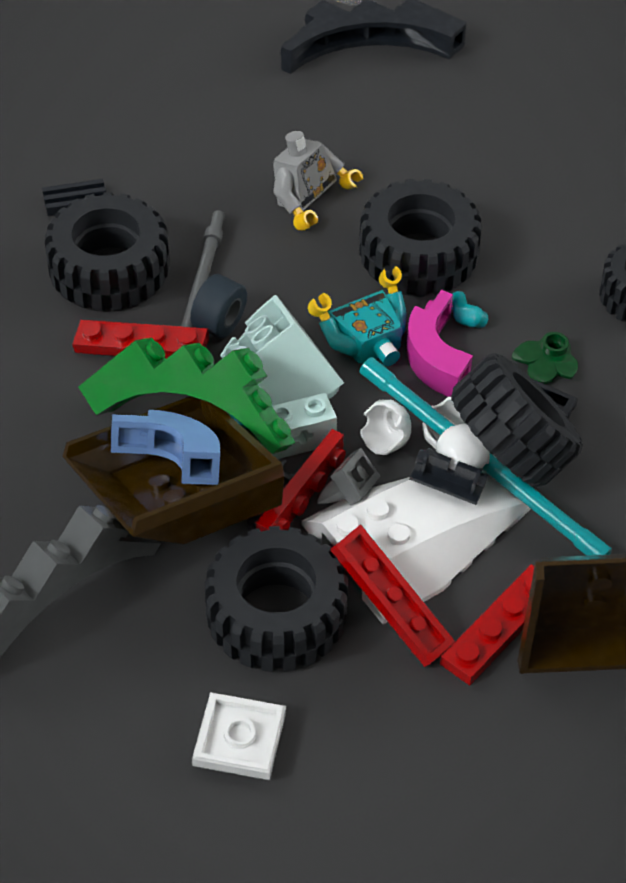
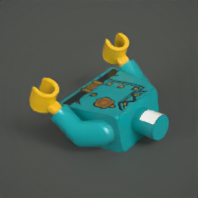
(366, 325)

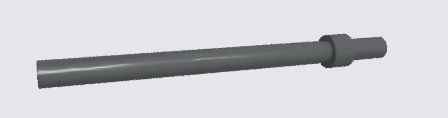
(211, 239)

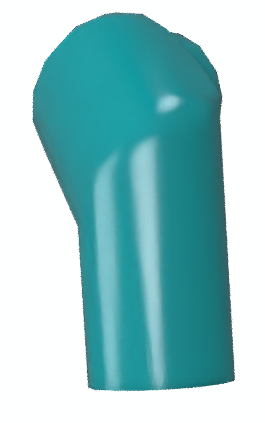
(467, 314)

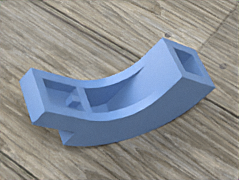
(172, 437)

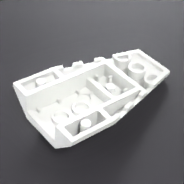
(422, 529)

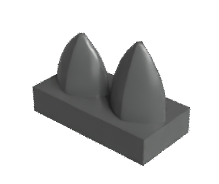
(350, 480)

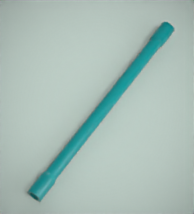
(580, 537)

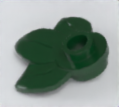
(547, 358)

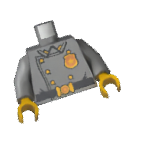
(304, 174)

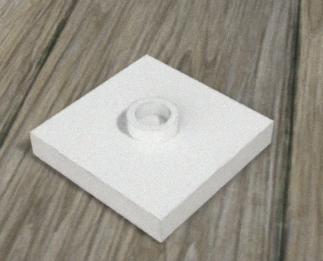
(239, 736)

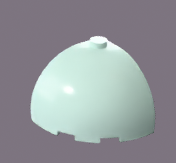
(288, 355)

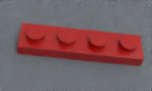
(114, 337)
(305, 482)
(392, 595)
(490, 632)

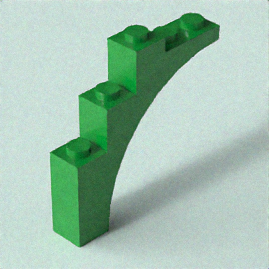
(191, 371)

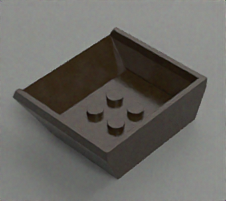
(148, 488)
(575, 615)

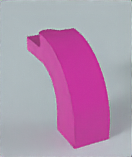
(428, 355)

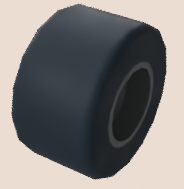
(219, 305)

